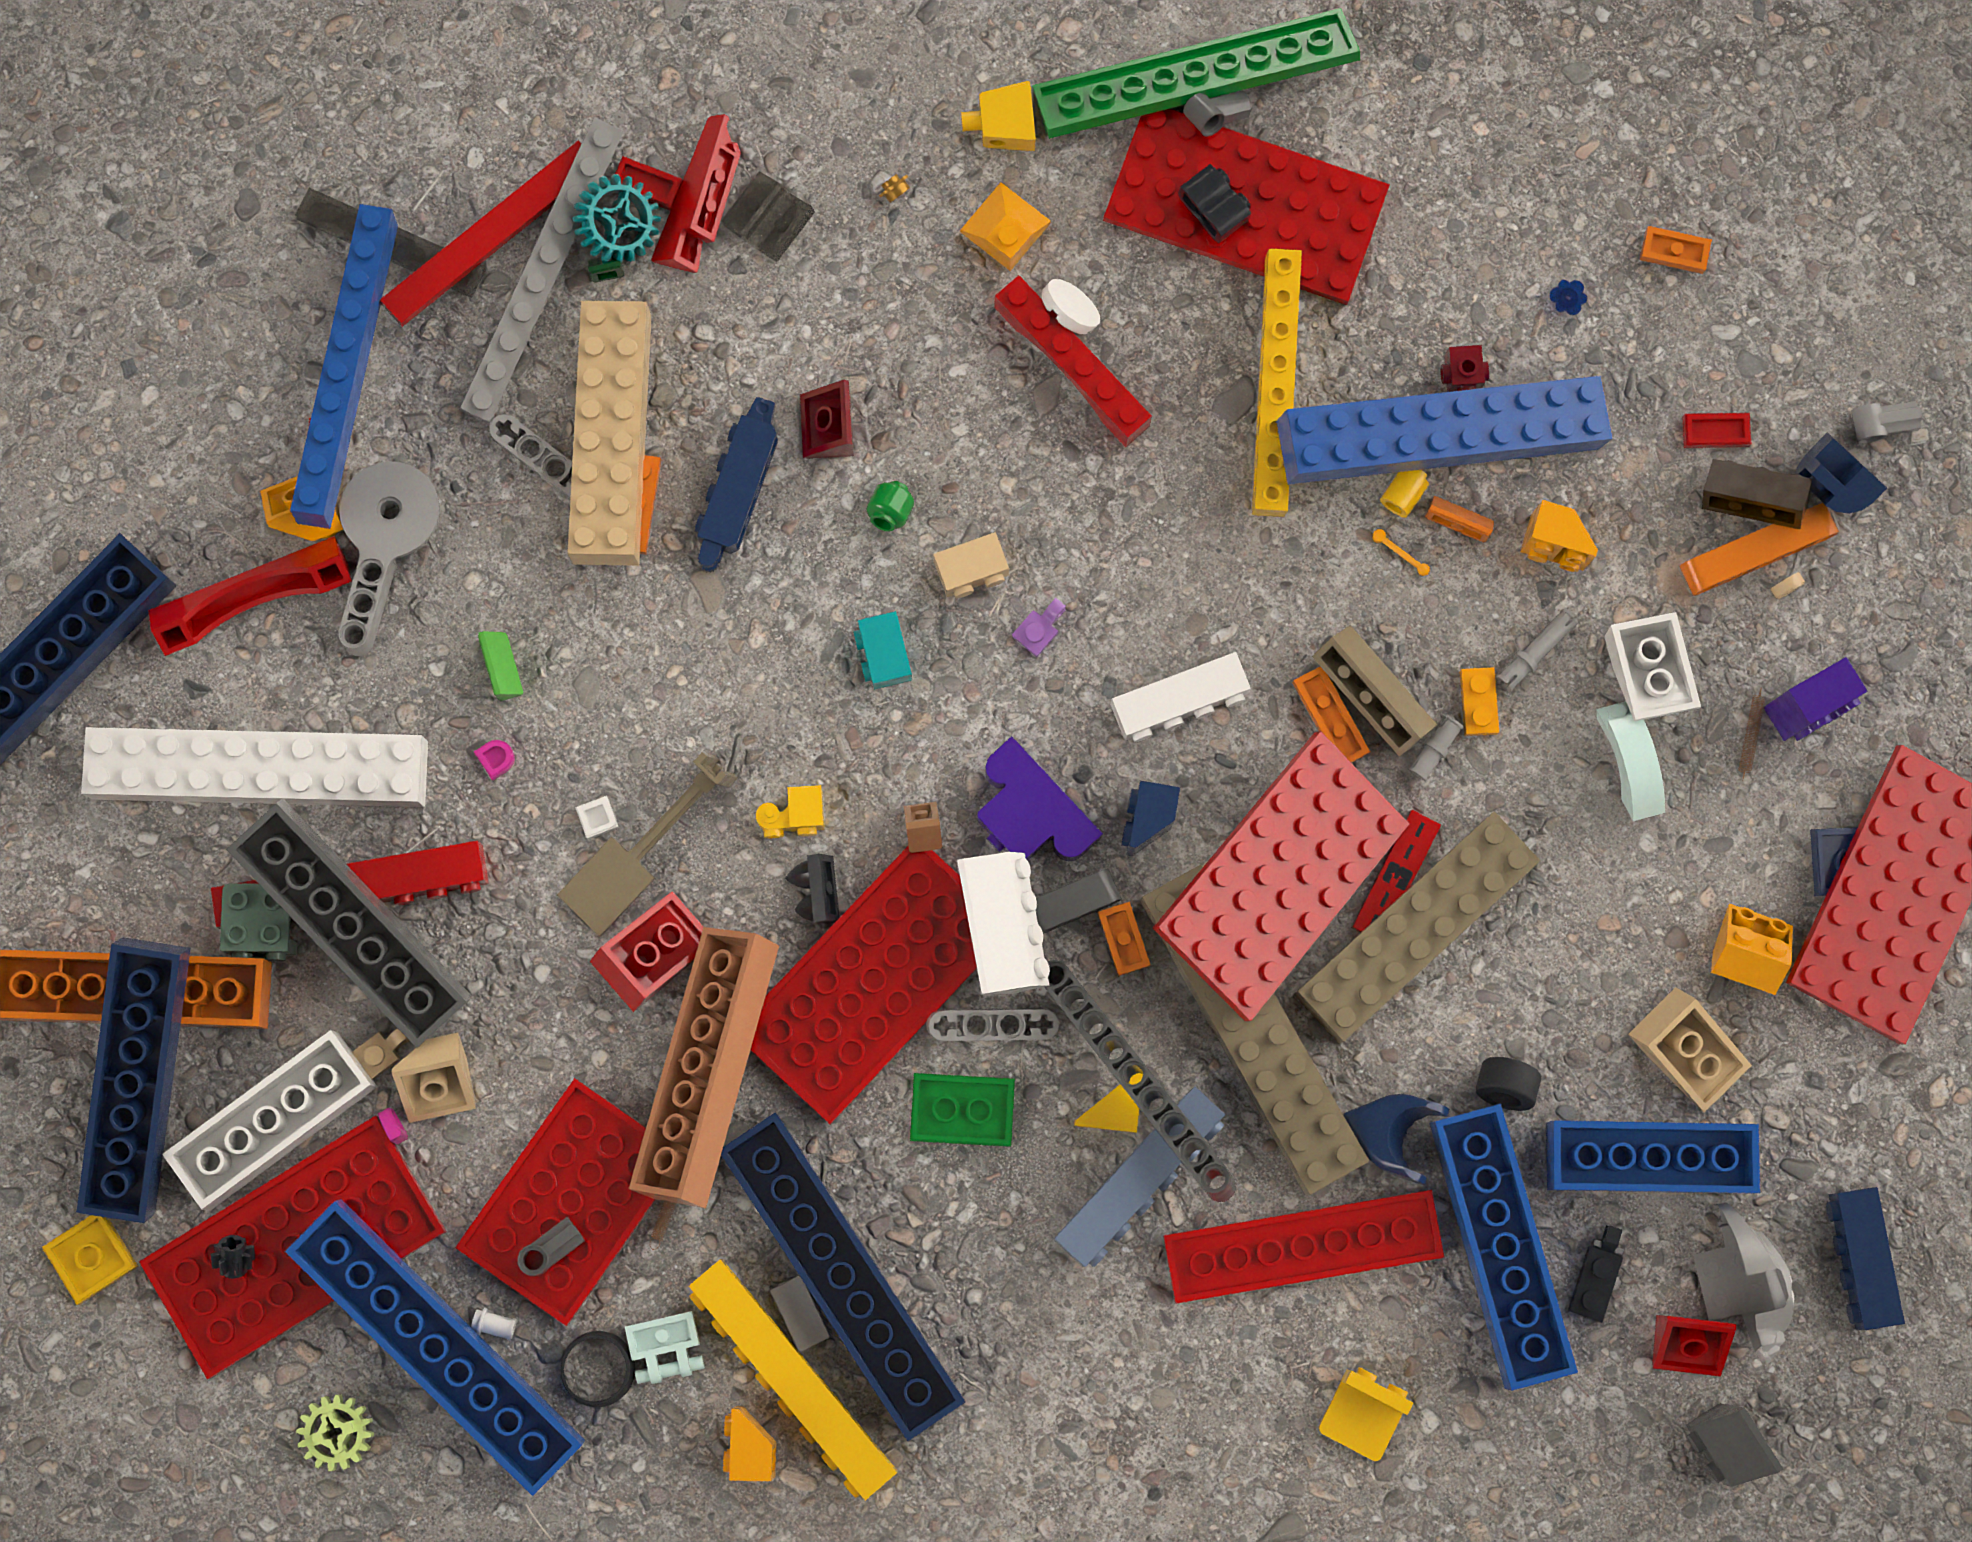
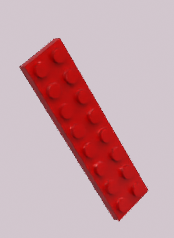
(1303, 1246)

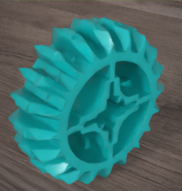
(620, 206)

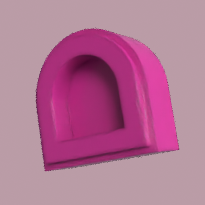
(496, 758)
(393, 1126)

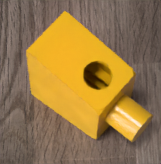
(1004, 118)

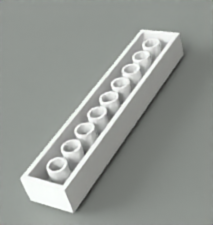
(255, 767)

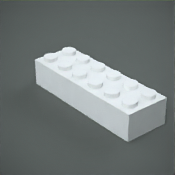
(269, 1120)

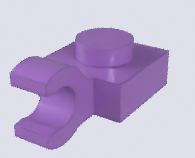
(1037, 630)

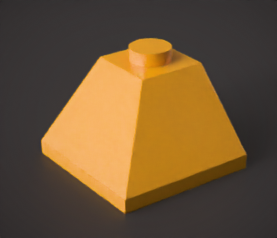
(1005, 226)
(277, 512)

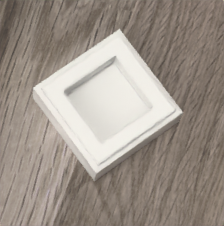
(597, 817)

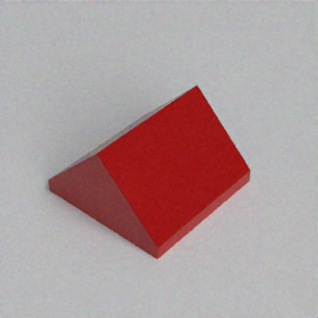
(1691, 1345)

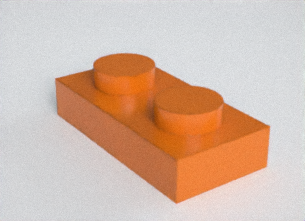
(1675, 249)
(1124, 939)

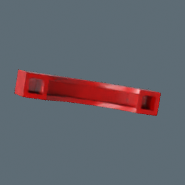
(1100, 388)
(198, 613)

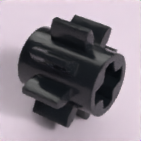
(233, 1256)

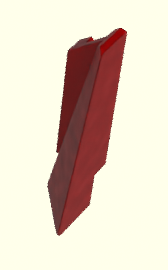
(699, 199)

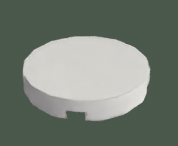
(1072, 306)

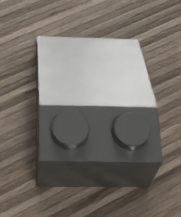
(1732, 1445)

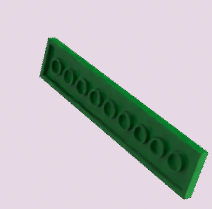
(1205, 67)

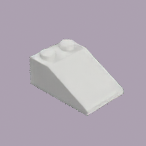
(1652, 666)

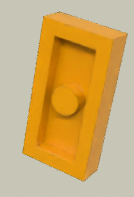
(1479, 701)

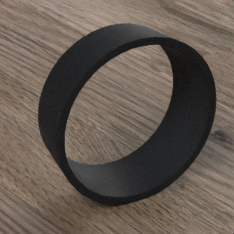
(630, 1367)

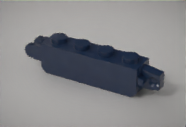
(738, 484)

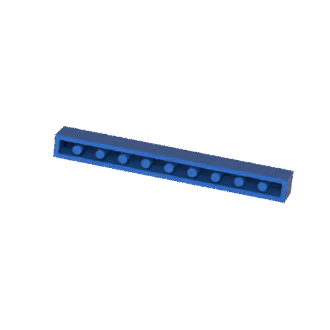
(344, 367)

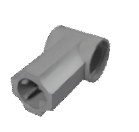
(1876, 422)

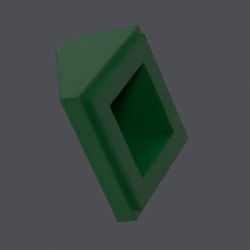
(605, 271)

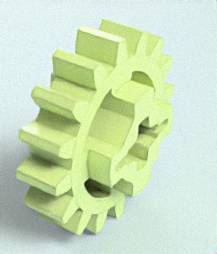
(340, 1445)

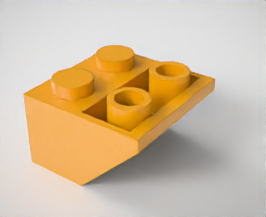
(1558, 536)
(1753, 949)
(751, 1448)

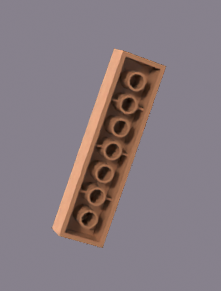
(704, 1067)

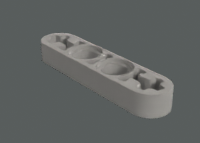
(539, 463)
(992, 1024)

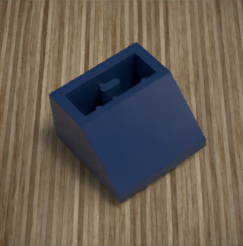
(1153, 814)

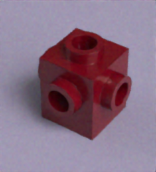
(1464, 368)

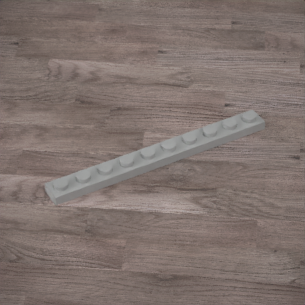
(539, 273)

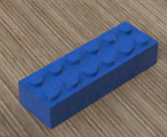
(1653, 1157)

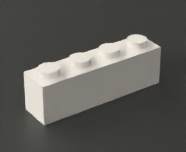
(1180, 697)

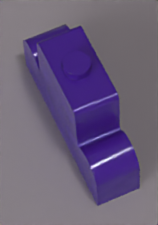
(1032, 809)

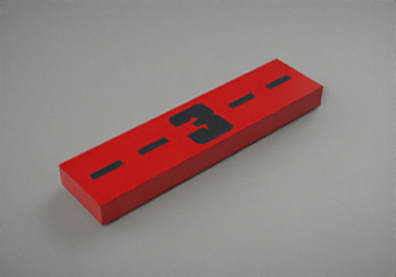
(1398, 868)

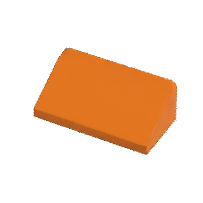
(1460, 519)

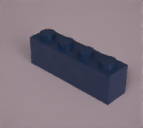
(1865, 1259)

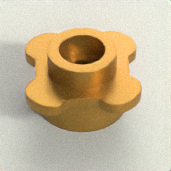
(894, 187)

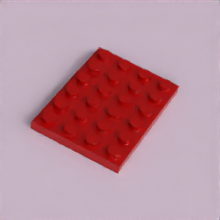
(571, 1169)

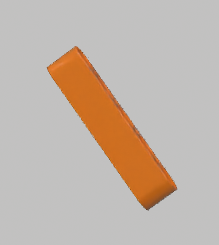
(1757, 550)

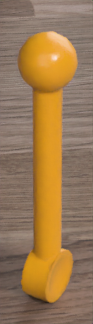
(1379, 536)

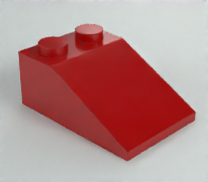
(650, 951)

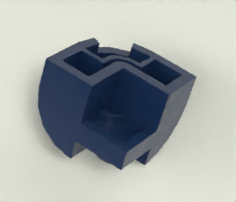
(1839, 477)

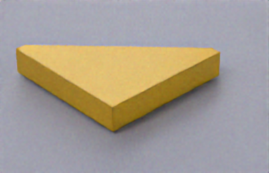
(1113, 1111)

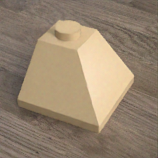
(435, 1079)

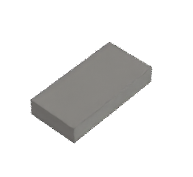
(800, 1313)

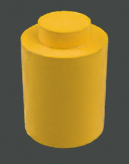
(1405, 492)

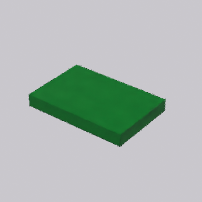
(962, 1109)

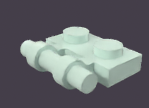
(664, 1336)

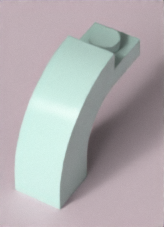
(1637, 761)

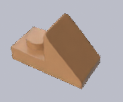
(923, 827)

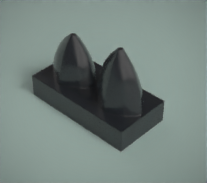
(819, 876)

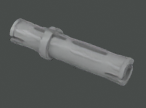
(1527, 660)

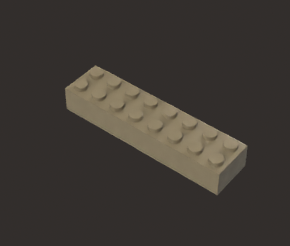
(1416, 927)

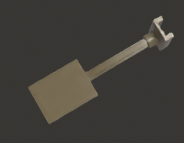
(615, 875)

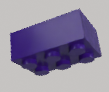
(1816, 701)

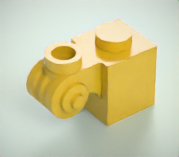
(802, 814)

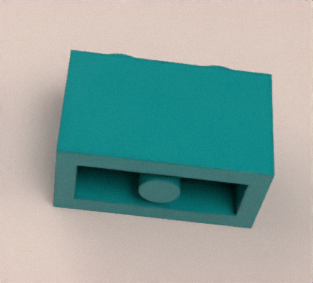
(884, 650)

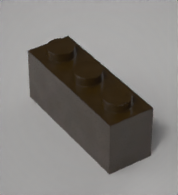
(1756, 493)

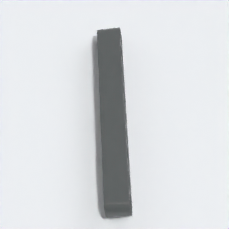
(1146, 1090)

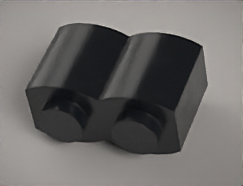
(1215, 203)

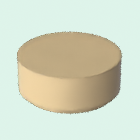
(1788, 585)

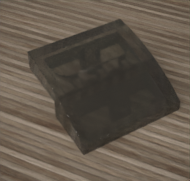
(768, 216)

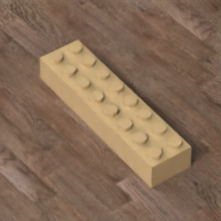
(609, 433)

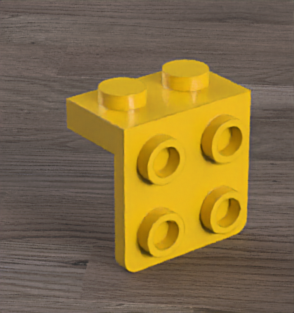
(1364, 1413)

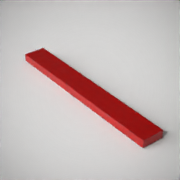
(479, 240)

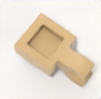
(380, 1052)

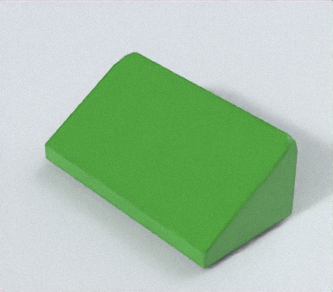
(500, 665)

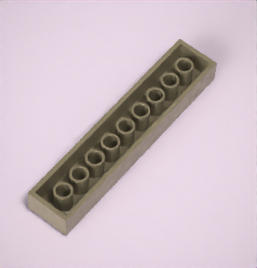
(1273, 1071)

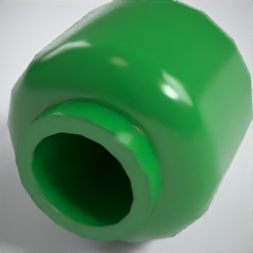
(890, 506)

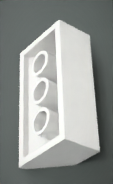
(1003, 923)

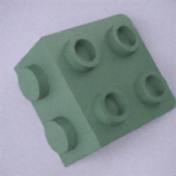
(254, 924)

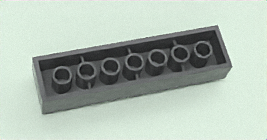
(349, 922)

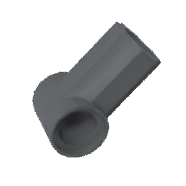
(1212, 113)
(553, 1246)

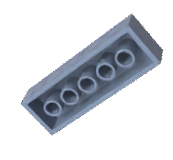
(1132, 1184)

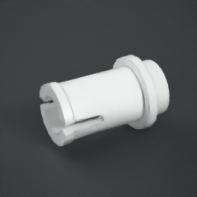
(493, 1324)

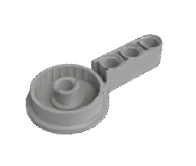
(381, 539)

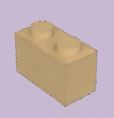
(971, 566)

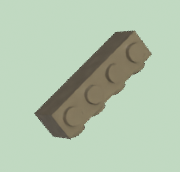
(1374, 690)

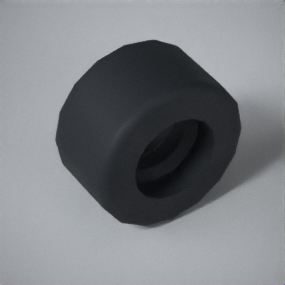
(1508, 1083)

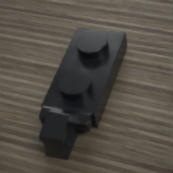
(1598, 1276)

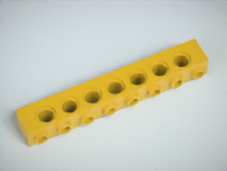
(1275, 378)

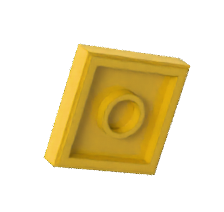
(89, 1257)

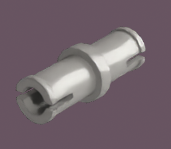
(1435, 748)

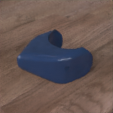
(1382, 1129)

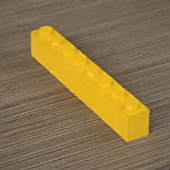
(793, 1379)

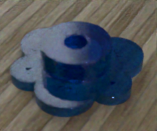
(1574, 291)

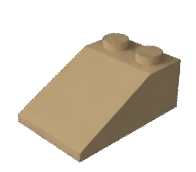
(1690, 1048)

